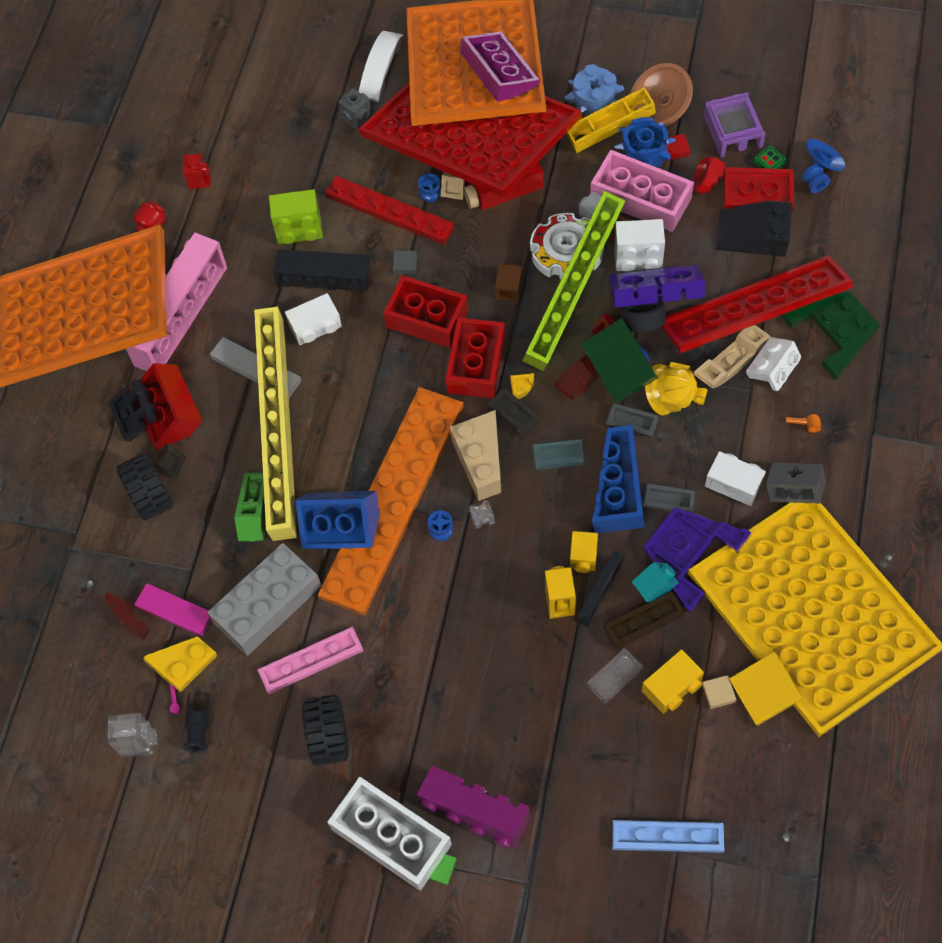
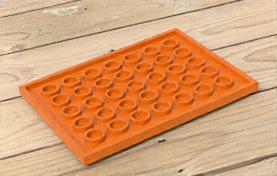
(440, 77)
(82, 305)

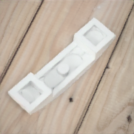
(378, 64)

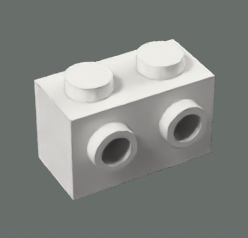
(313, 319)
(735, 478)

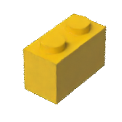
(560, 592)
(672, 682)

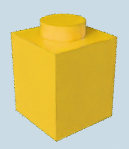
(583, 551)

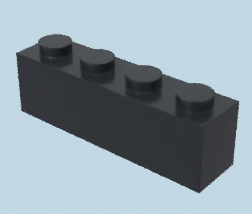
(322, 270)

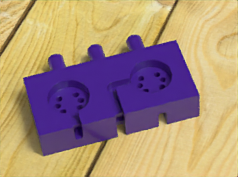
(647, 285)

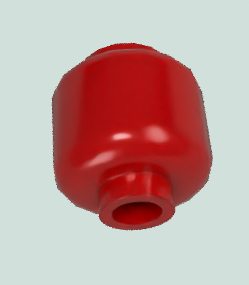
(149, 215)

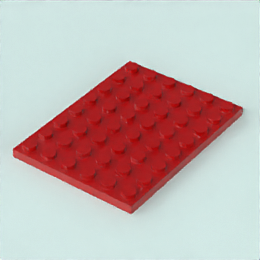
(481, 151)

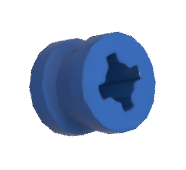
(816, 178)
(433, 183)
(440, 519)

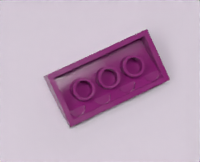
(498, 65)

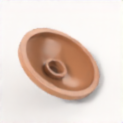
(664, 83)

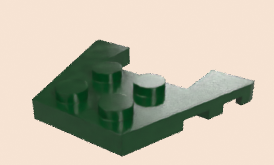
(843, 322)

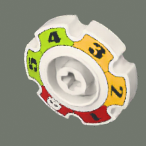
(556, 243)

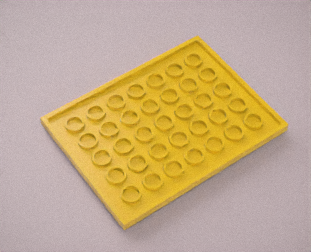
(820, 607)

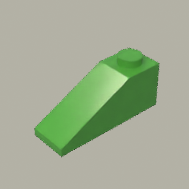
(250, 509)

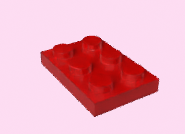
(757, 185)

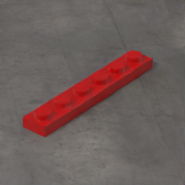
(390, 210)

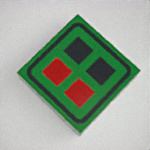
(769, 159)

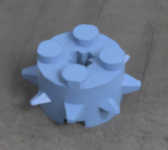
(593, 89)

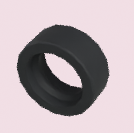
(644, 317)

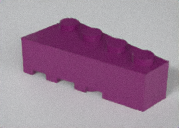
(474, 807)

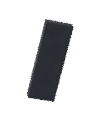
(600, 588)

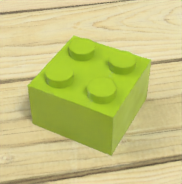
(296, 216)

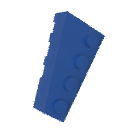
(619, 488)

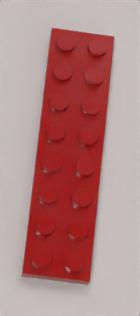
(755, 303)

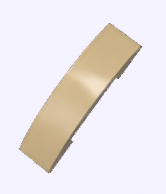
(733, 358)

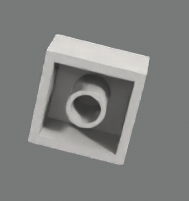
(639, 245)

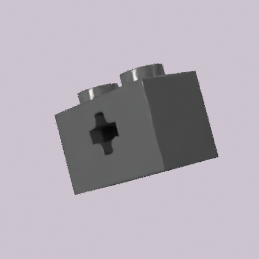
(796, 482)

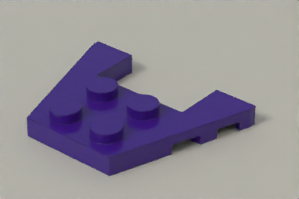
(682, 542)

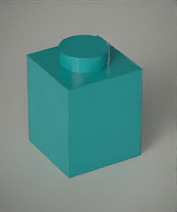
(655, 581)

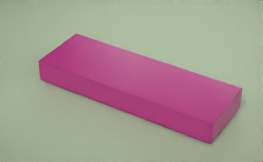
(173, 610)

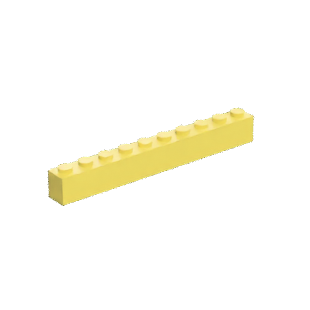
(275, 425)

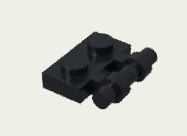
(127, 413)

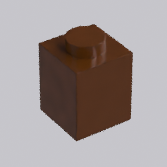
(508, 283)

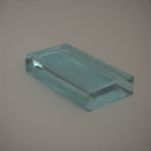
(558, 454)

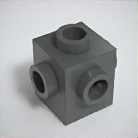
(355, 108)

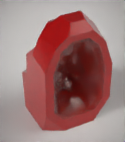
(707, 174)

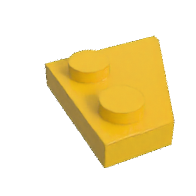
(181, 662)

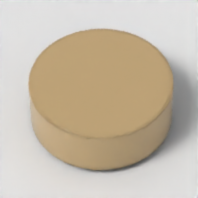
(471, 196)

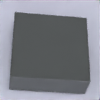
(405, 262)

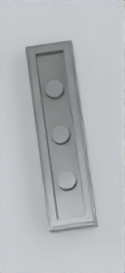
(245, 362)

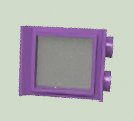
(732, 122)

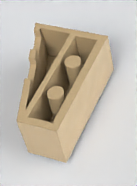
(478, 452)

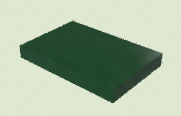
(619, 361)

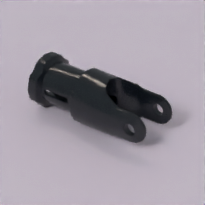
(196, 726)

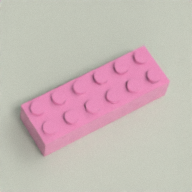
(187, 290)

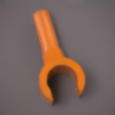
(812, 421)

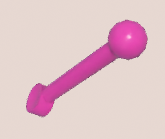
(175, 708)

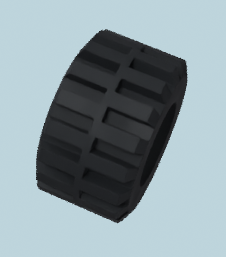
(144, 486)
(325, 730)

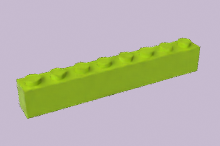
(573, 281)

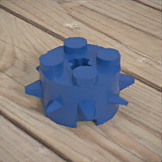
(645, 141)

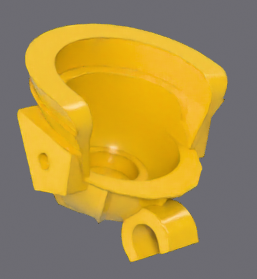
(673, 388)

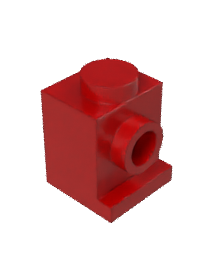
(196, 171)

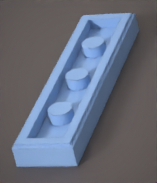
(668, 836)

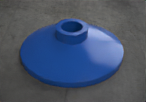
(825, 155)

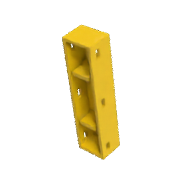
(609, 119)

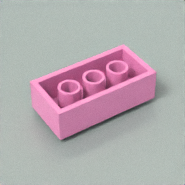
(645, 188)

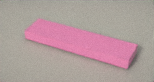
(310, 660)

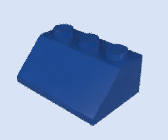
(338, 519)

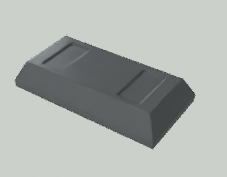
(642, 421)
(668, 497)

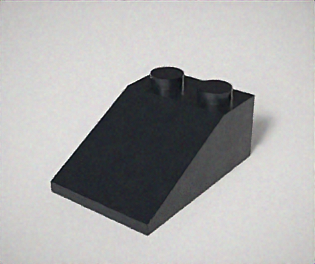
(755, 228)

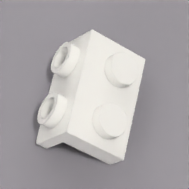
(774, 362)

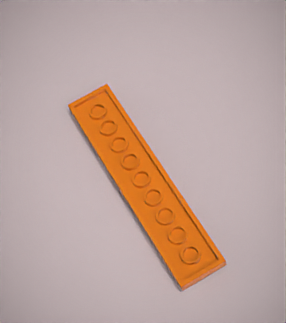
(399, 488)

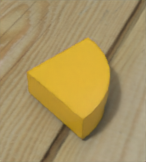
(521, 384)

